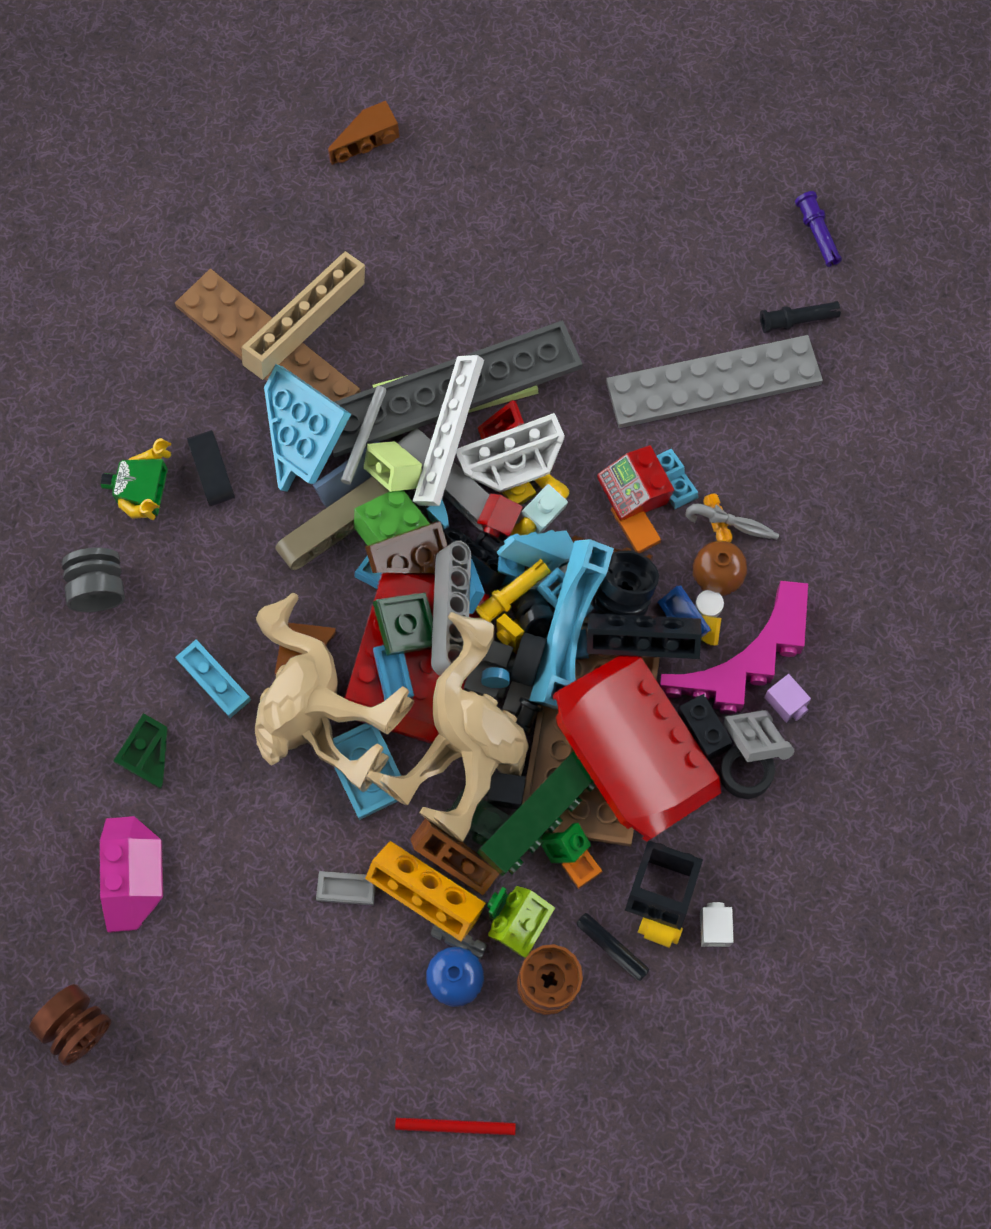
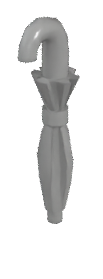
(717, 515)

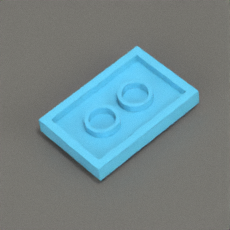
(353, 746)

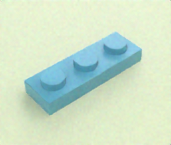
(213, 678)

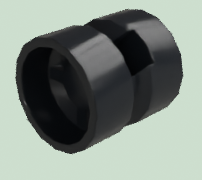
(533, 613)

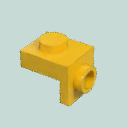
(509, 632)

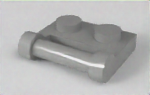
(752, 741)

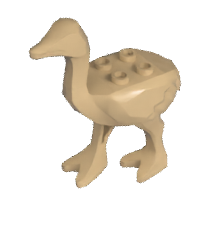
(306, 697)
(467, 728)

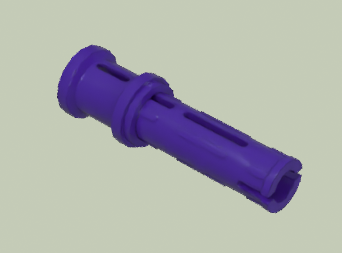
(814, 219)

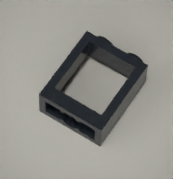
(667, 910)

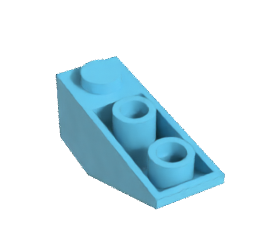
(550, 546)

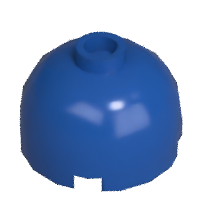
(455, 976)

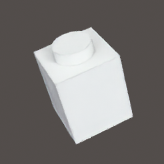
(716, 925)

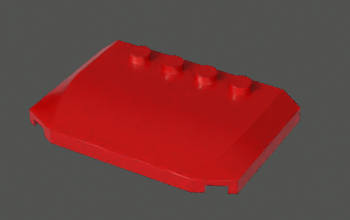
(635, 746)

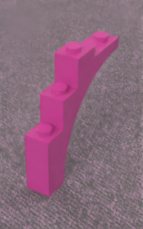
(756, 663)

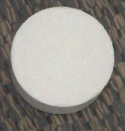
(709, 603)

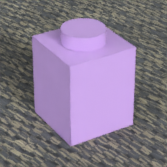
(788, 699)

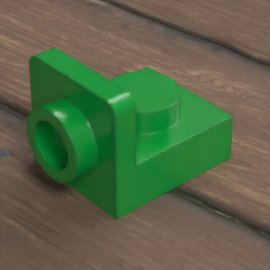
(566, 845)

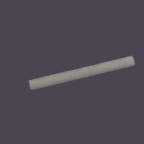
(363, 435)

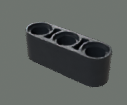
(211, 468)
(484, 562)

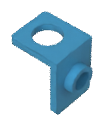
(509, 568)

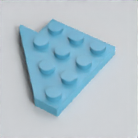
(301, 427)

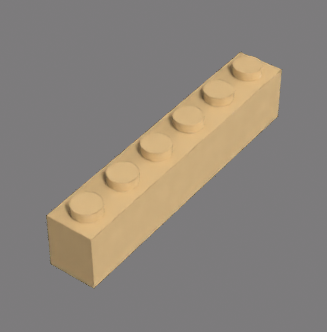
(303, 315)

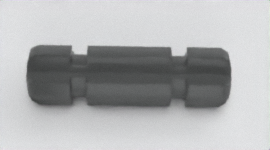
(476, 947)

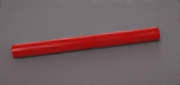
(455, 1126)

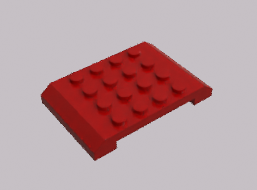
(365, 683)

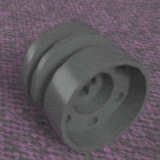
(93, 580)

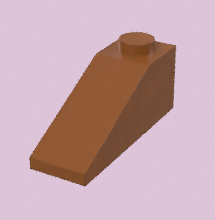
(453, 856)

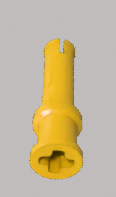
(501, 600)

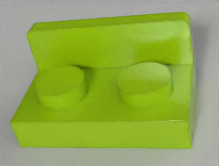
(521, 920)

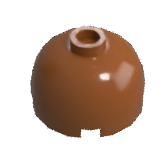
(720, 567)

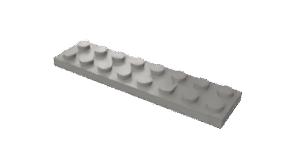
(713, 381)

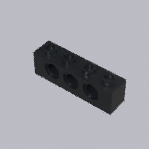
(644, 636)

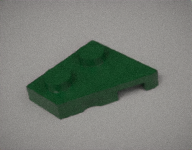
(145, 751)

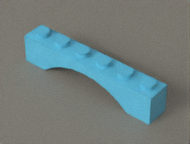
(582, 578)

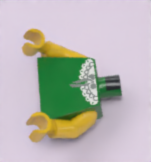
(140, 482)

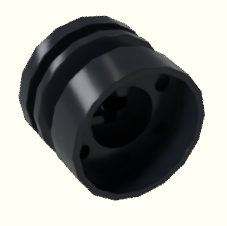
(627, 585)

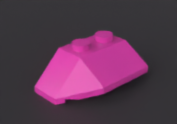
(129, 873)

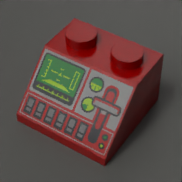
(636, 483)

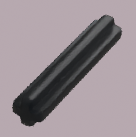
(612, 946)

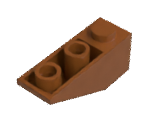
(368, 130)

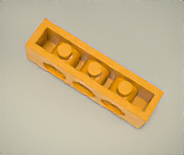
(425, 891)

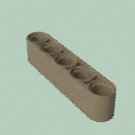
(327, 526)

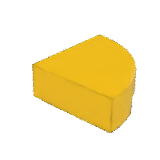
(712, 636)

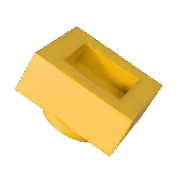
(521, 493)

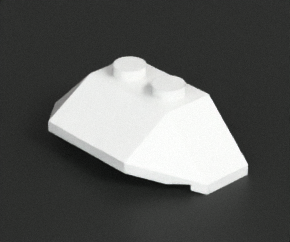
(514, 454)

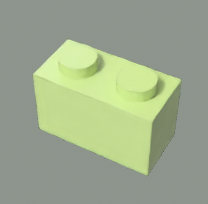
(392, 466)

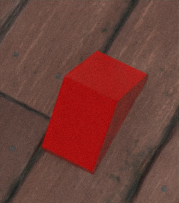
(501, 421)

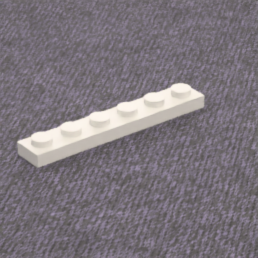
(448, 431)

